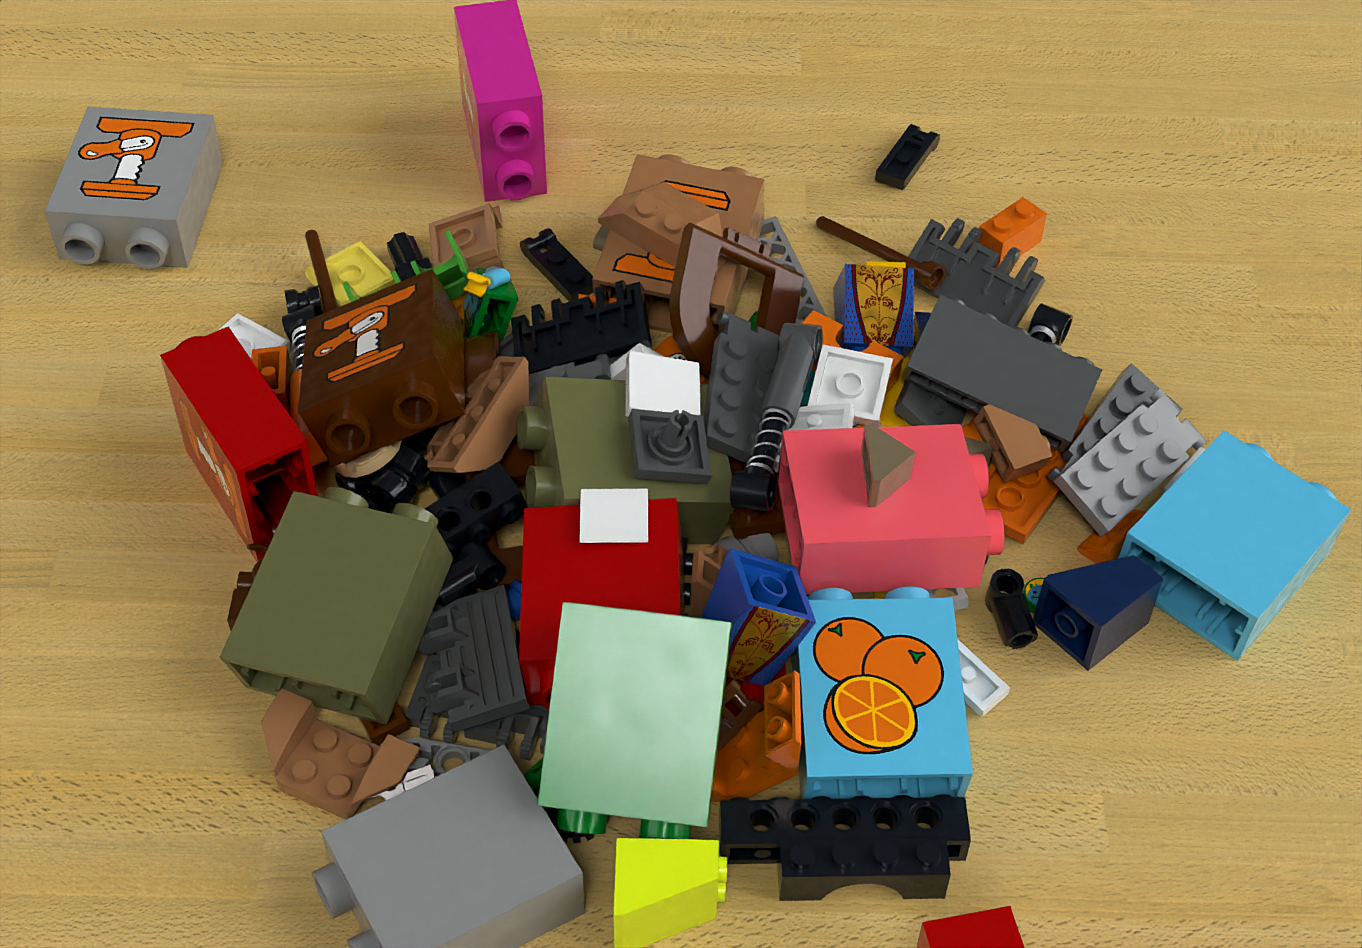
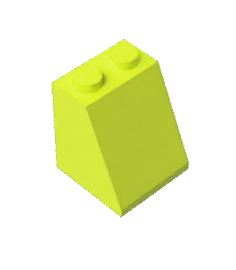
(665, 888)

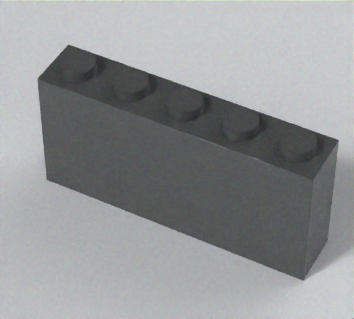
(985, 362)

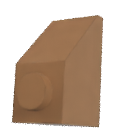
(1015, 442)

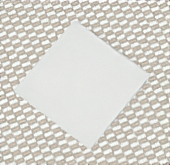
(614, 516)

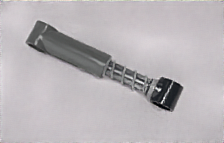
(799, 347)

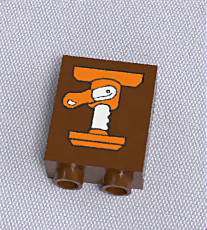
(382, 368)

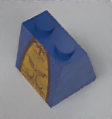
(876, 307)
(766, 611)

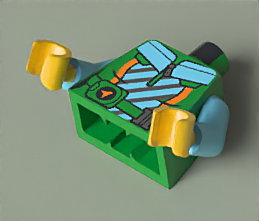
(489, 301)

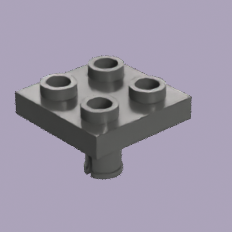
(669, 446)

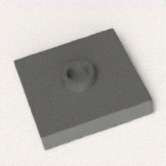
(923, 407)

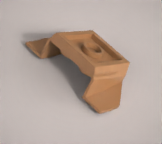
(474, 234)
(326, 762)

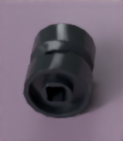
(402, 477)

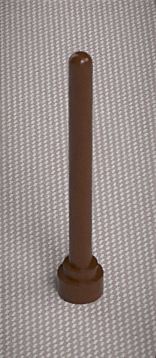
(321, 270)
(927, 273)

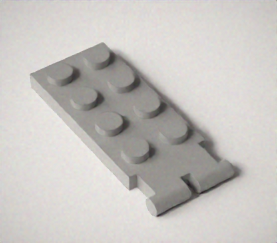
(1129, 463)

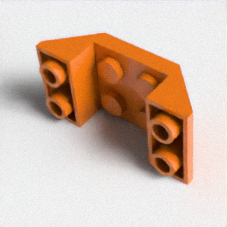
(766, 747)

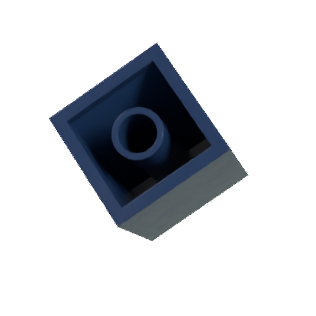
(1097, 607)

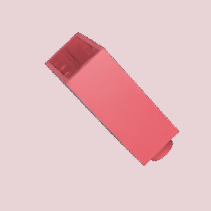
(920, 536)

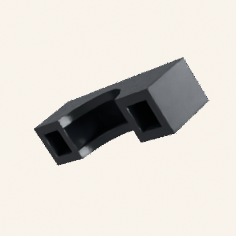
(818, 866)

